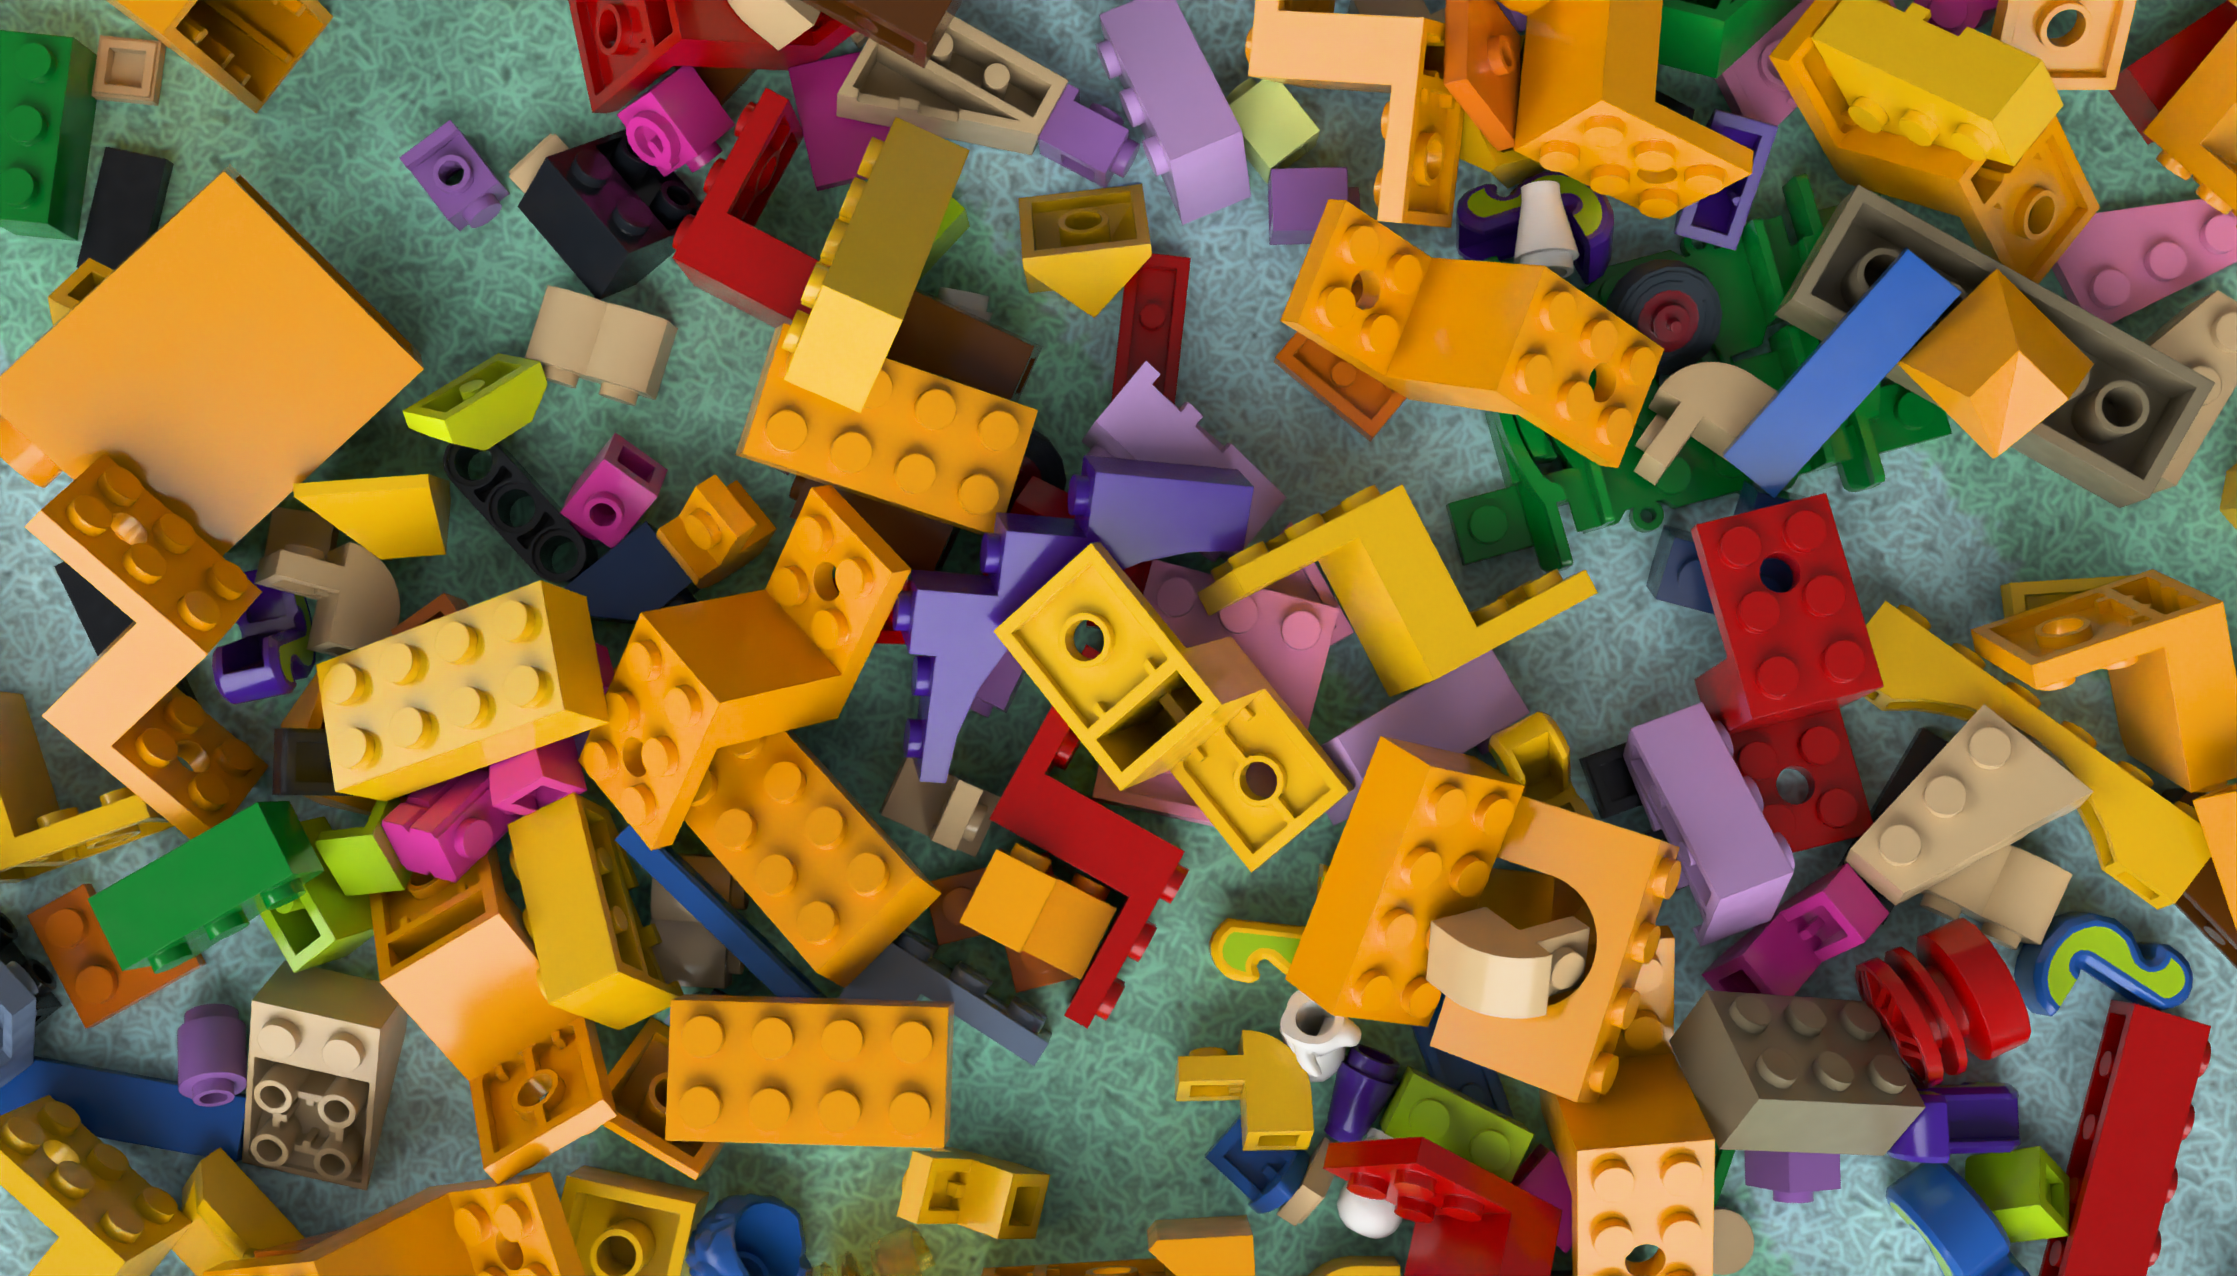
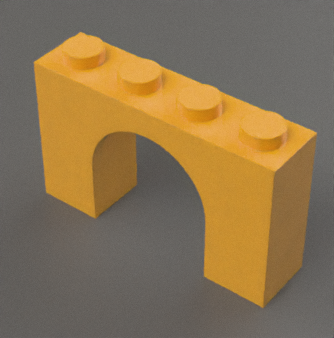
(1623, 884)

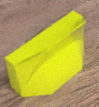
(482, 403)

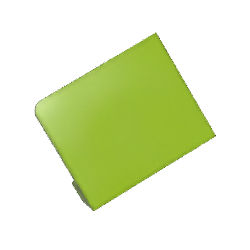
(363, 856)
(2023, 1192)

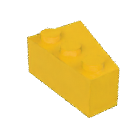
(1935, 84)
(582, 916)

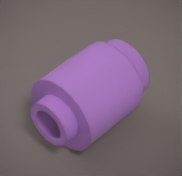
(212, 1054)

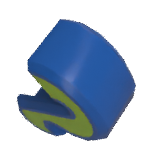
(2108, 952)
(1953, 1222)

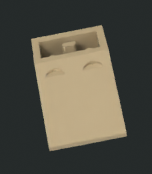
(320, 1074)

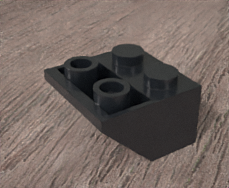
(607, 212)

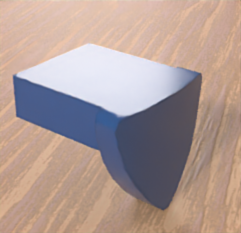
(1263, 1176)

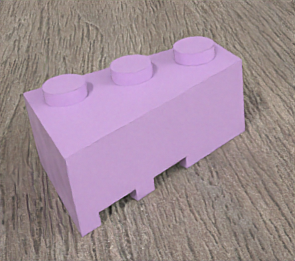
(1444, 714)
(1714, 816)

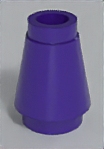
(1360, 1092)

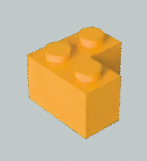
(1039, 911)

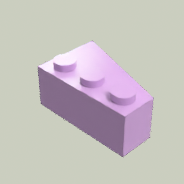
(1177, 104)
(1152, 428)

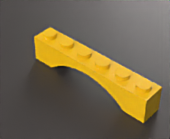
(2134, 830)

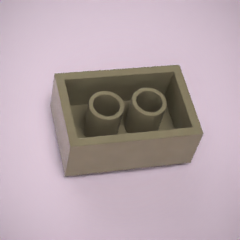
(1795, 1074)

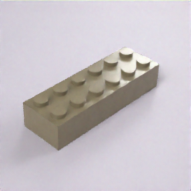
(2120, 419)

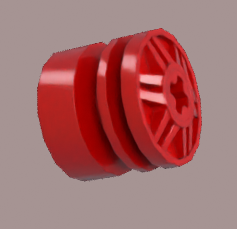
(1945, 1001)

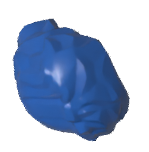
(748, 1239)

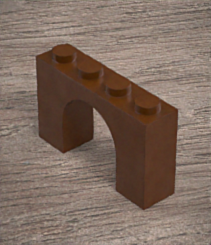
(968, 351)

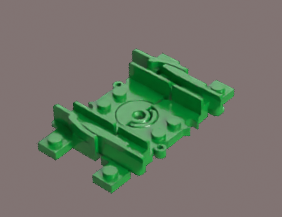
(1750, 291)

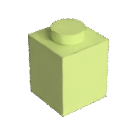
(1272, 125)

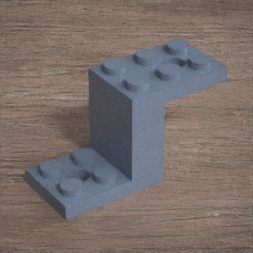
(911, 972)

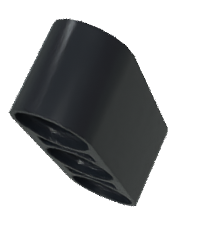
(496, 495)

